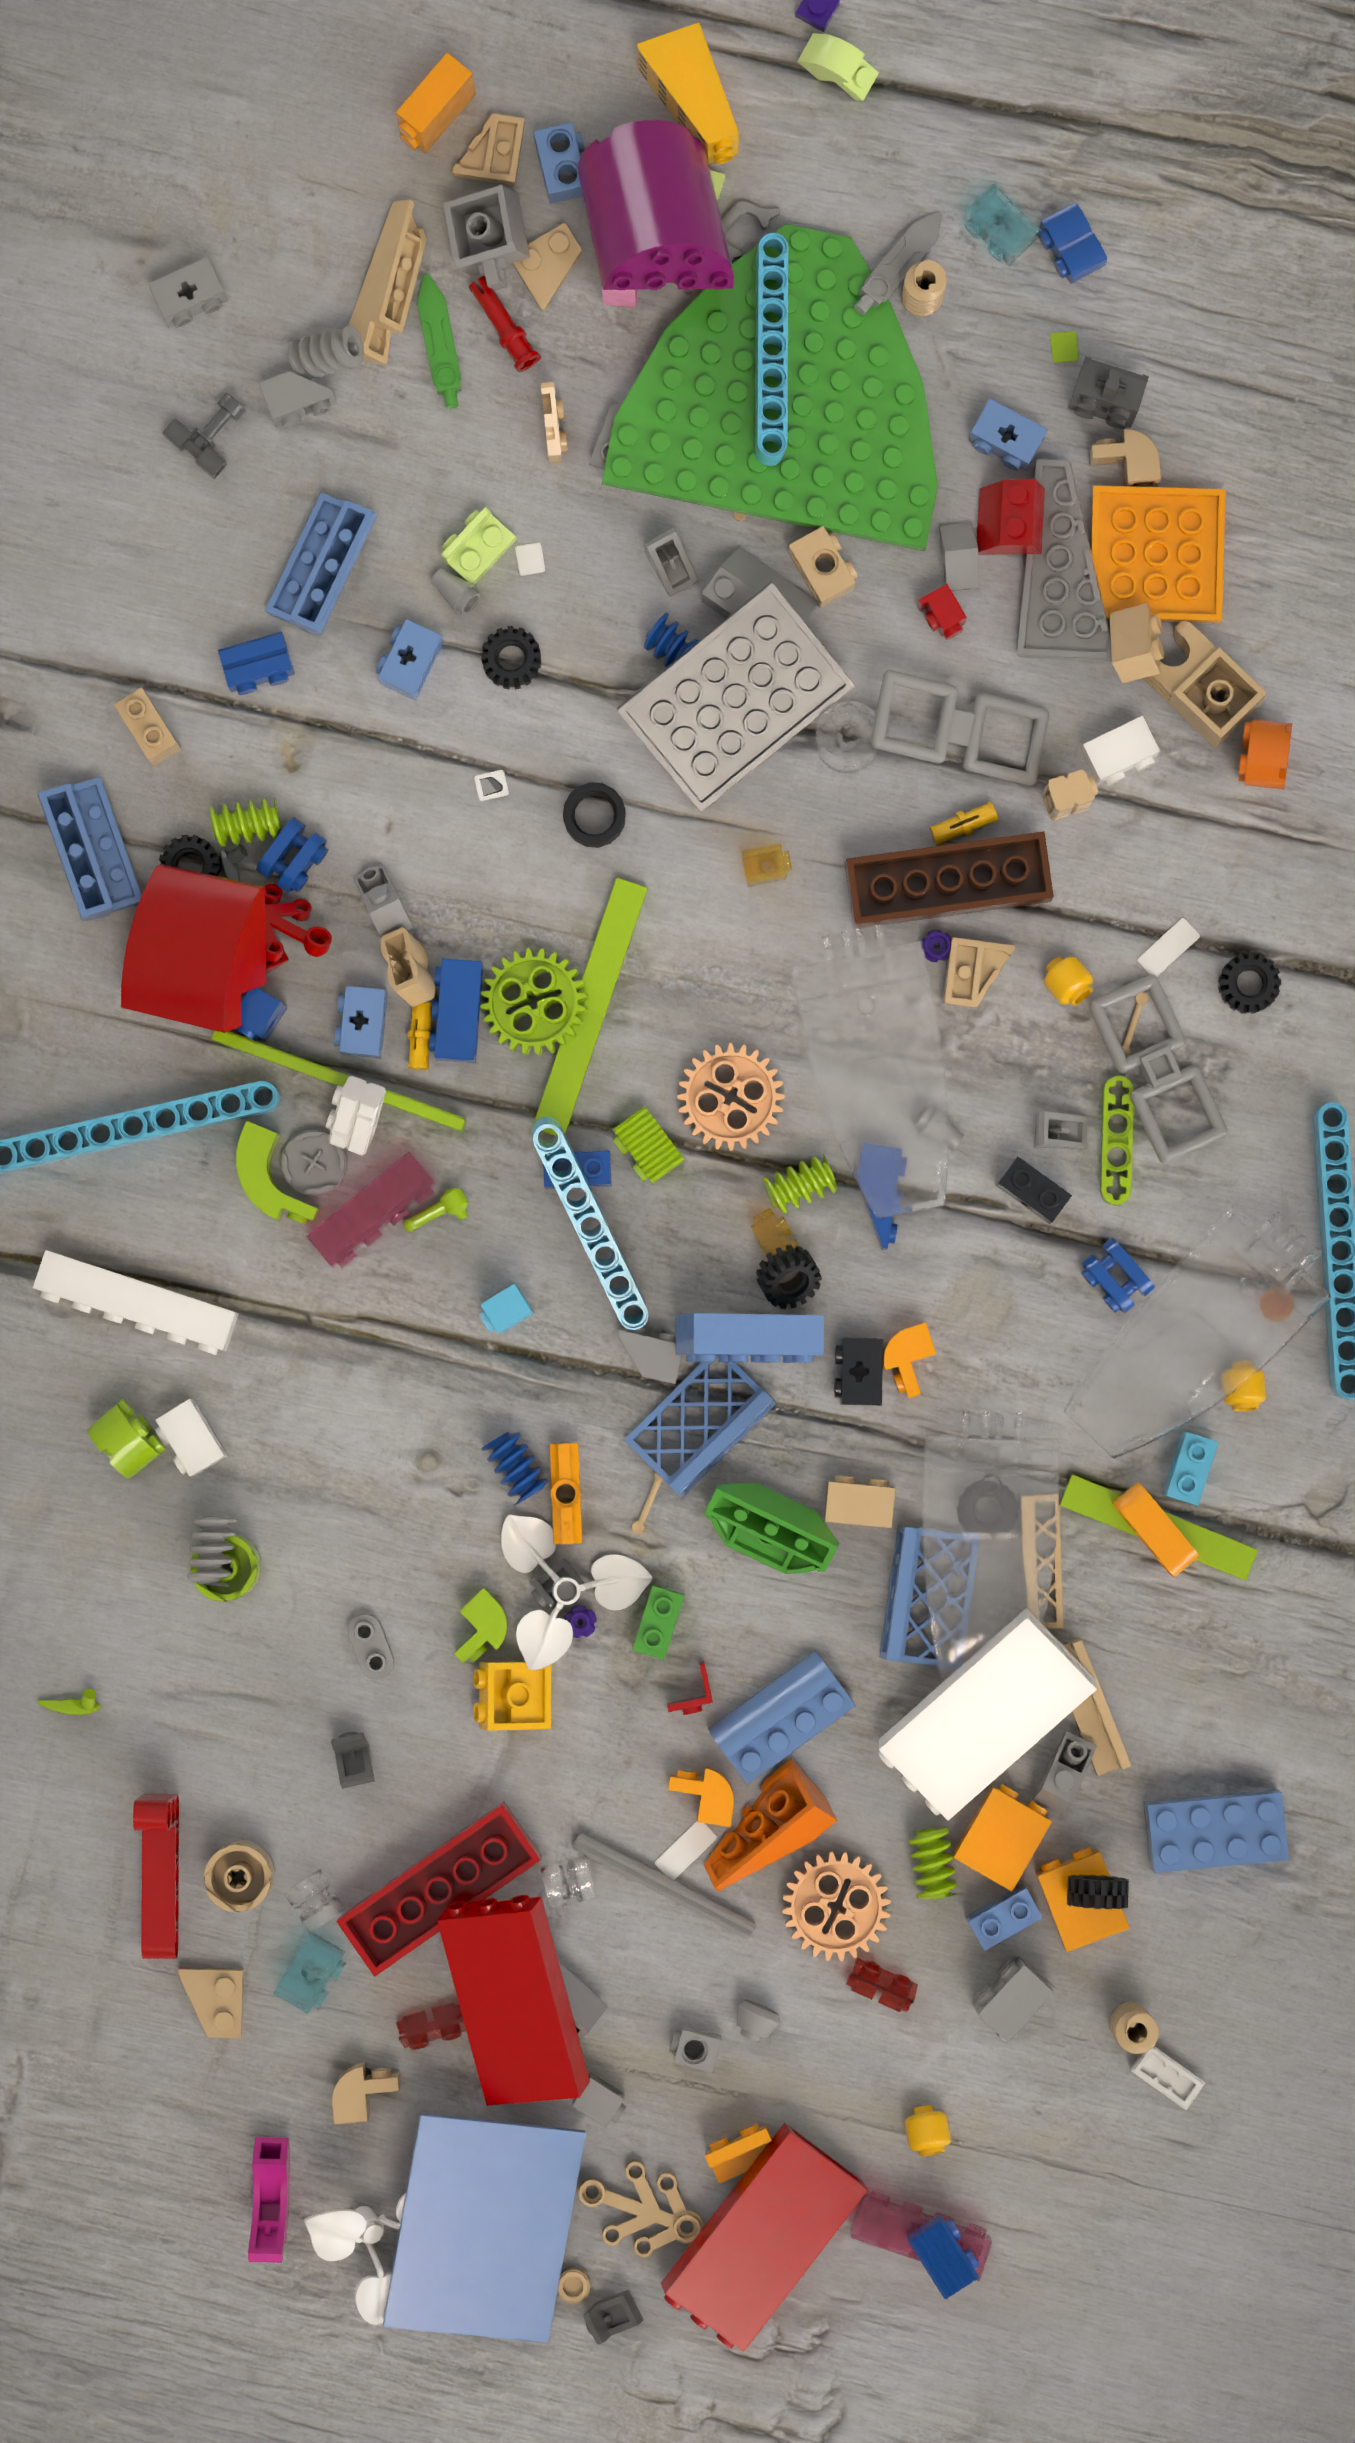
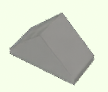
(960, 556)
(670, 562)
(1060, 1131)

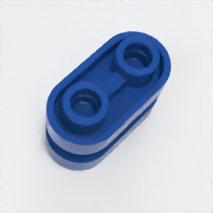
(311, 852)
(1097, 1273)

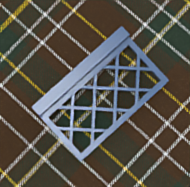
(719, 1443)
(900, 1600)

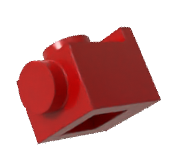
(943, 612)

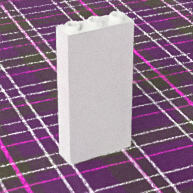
(986, 1715)

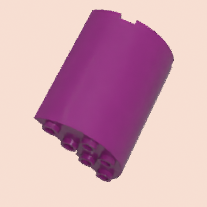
(654, 210)

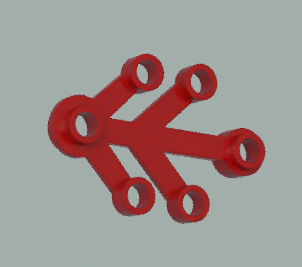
(315, 939)

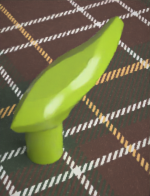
(74, 1706)

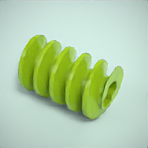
(245, 822)
(800, 1184)
(933, 1863)

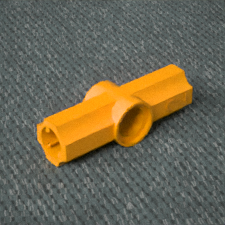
(566, 1516)

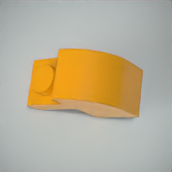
(904, 1348)
(715, 1791)

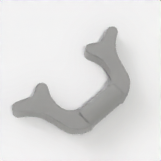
(743, 208)

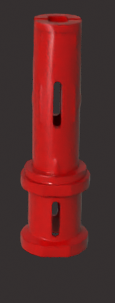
(511, 336)

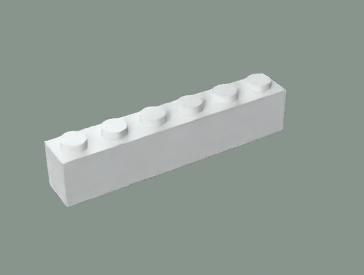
(136, 1301)

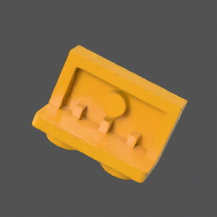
(736, 2156)

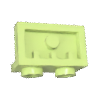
(477, 546)

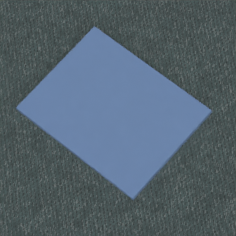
(484, 2228)

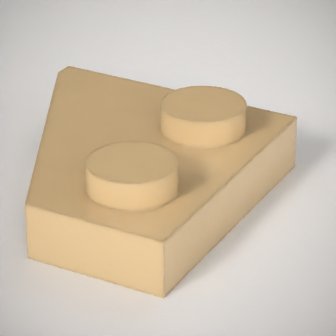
(494, 152)
(548, 264)
(552, 413)
(972, 969)
(216, 1999)

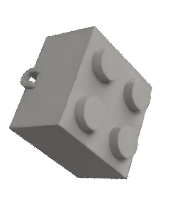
(1012, 1998)

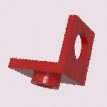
(695, 1704)

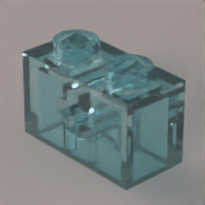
(996, 208)
(294, 1985)

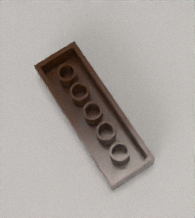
(949, 880)

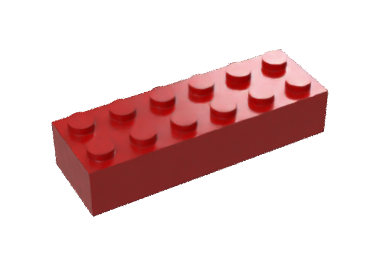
(461, 1869)

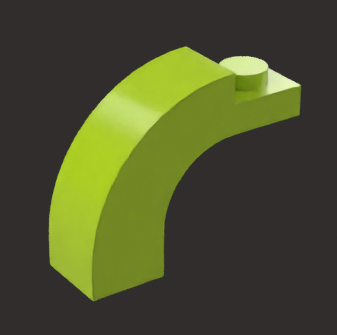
(253, 1169)

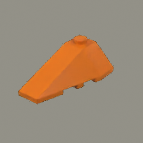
(778, 1823)

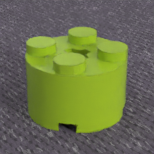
(126, 1439)
(245, 1574)

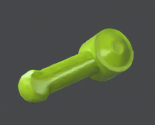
(453, 1202)

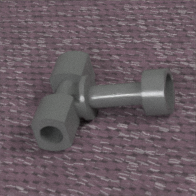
(200, 442)

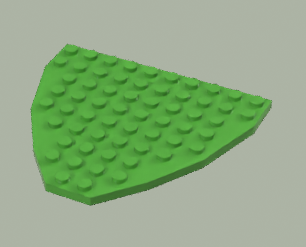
(855, 406)

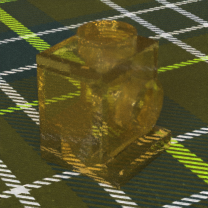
(752, 864)
(772, 1232)

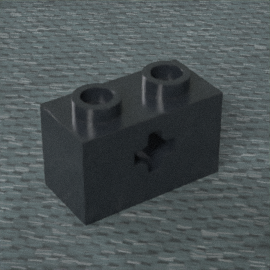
(1033, 1190)
(870, 1354)

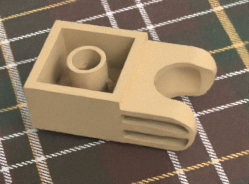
(1203, 676)

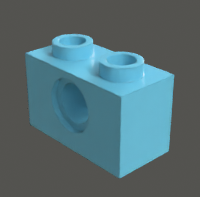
(505, 1310)
(1190, 1468)

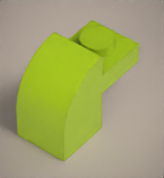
(489, 1619)

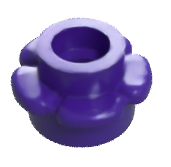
(928, 942)
(589, 1618)

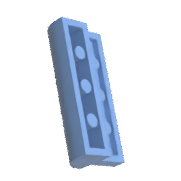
(321, 563)
(90, 848)
(781, 1717)

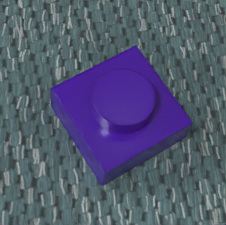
(817, 12)

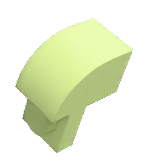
(840, 62)

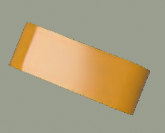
(1155, 1529)

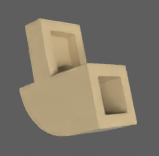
(1136, 454)
(351, 2092)

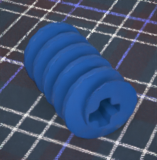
(667, 641)
(515, 1466)

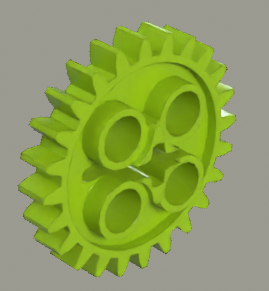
(525, 974)

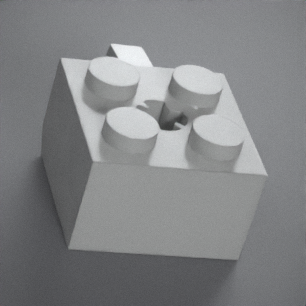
(487, 233)

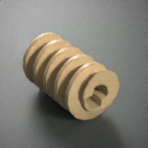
(928, 276)
(1141, 2038)

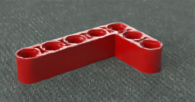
(159, 1821)

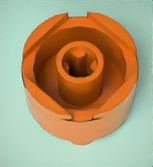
(1267, 754)

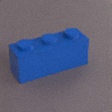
(457, 1010)

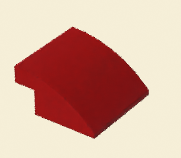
(195, 948)

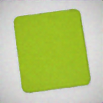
(1064, 346)

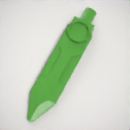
(439, 341)

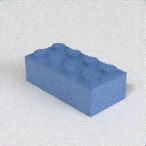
(754, 1335)
(1216, 1830)

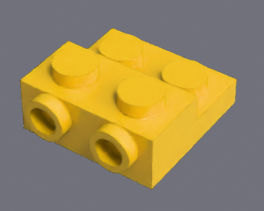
(512, 1696)

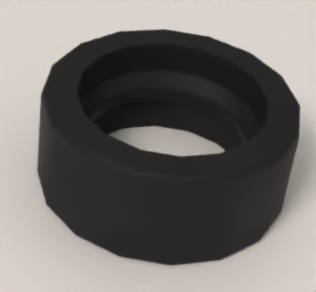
(605, 792)

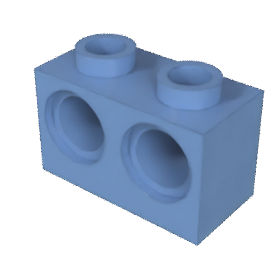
(557, 163)
(1004, 1917)

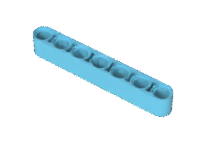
(775, 334)
(591, 1239)

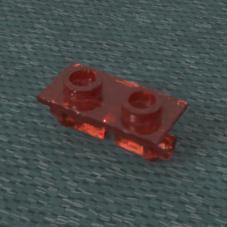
(896, 1989)
(420, 2031)

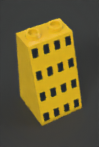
(689, 87)

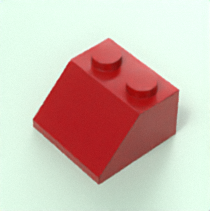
(1011, 517)

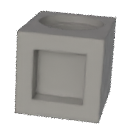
(704, 2061)
(600, 2101)

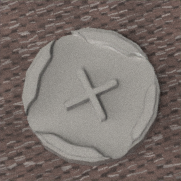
(313, 1164)

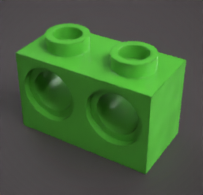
(658, 1622)

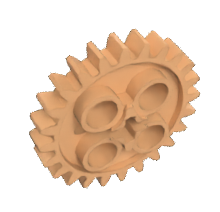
(746, 1071)
(864, 1918)

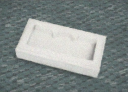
(1168, 2077)

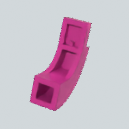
(270, 2199)

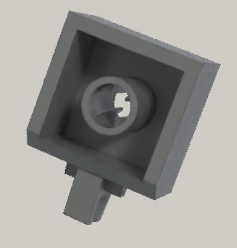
(1108, 393)

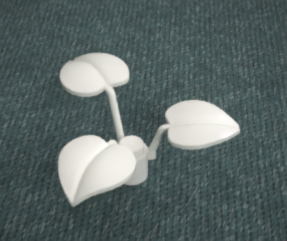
(543, 1636)
(334, 2238)

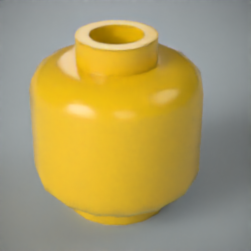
(1068, 980)
(1249, 1394)
(927, 2131)

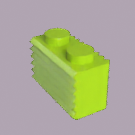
(647, 1145)

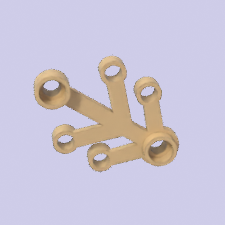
(646, 2212)

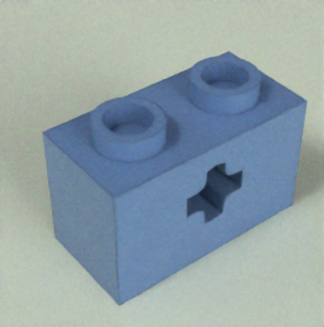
(995, 423)
(410, 678)
(368, 1040)

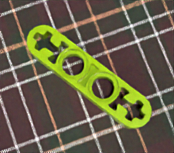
(1112, 1140)

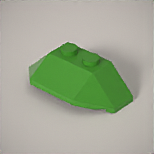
(771, 1528)

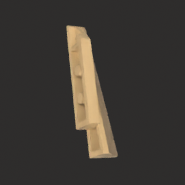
(389, 282)

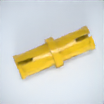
(985, 814)
(419, 1037)

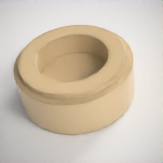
(573, 2285)

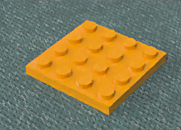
(1160, 550)

